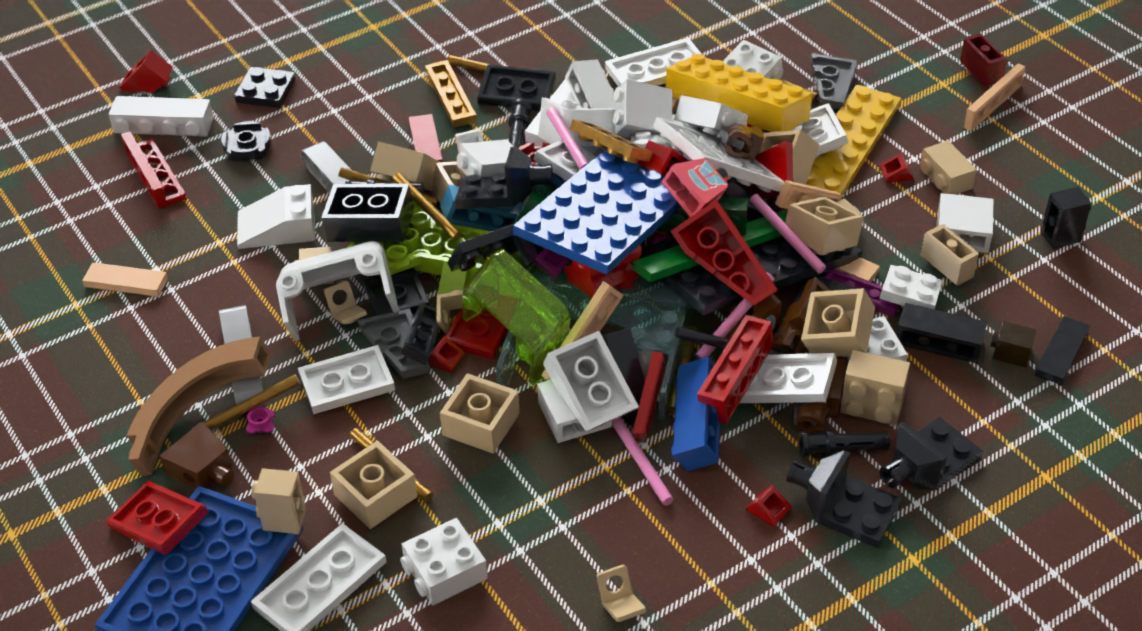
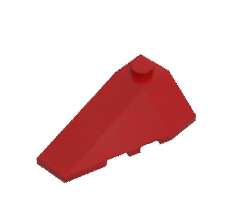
(719, 247)

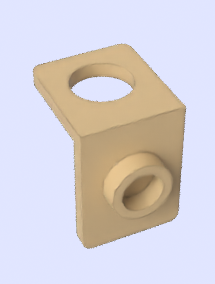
(445, 303)
(346, 312)
(620, 603)

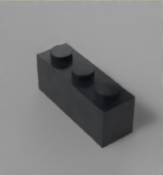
(941, 333)

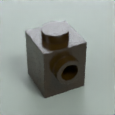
(1013, 343)

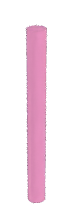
(567, 138)
(788, 234)
(728, 324)
(642, 461)

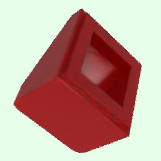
(896, 169)
(446, 355)
(769, 506)

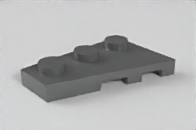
(833, 78)
(389, 334)

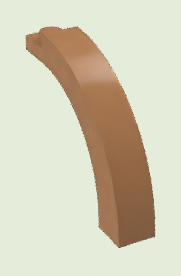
(187, 386)

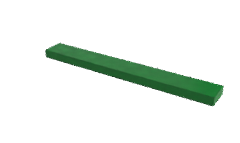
(675, 259)

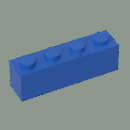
(695, 422)

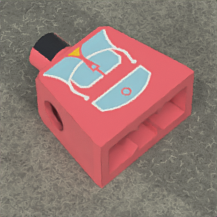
(695, 184)

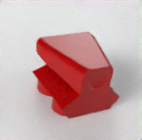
(589, 279)

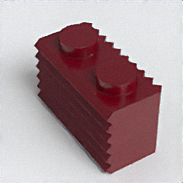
(983, 59)

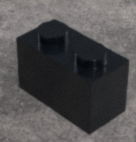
(1065, 217)

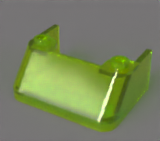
(521, 305)

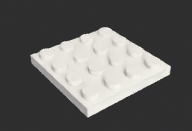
(701, 145)

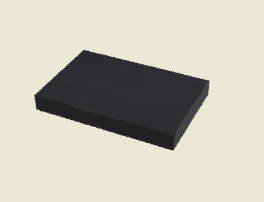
(505, 84)

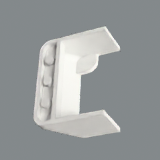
(568, 111)
(363, 258)

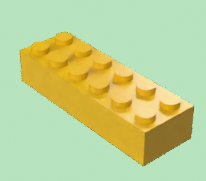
(764, 100)

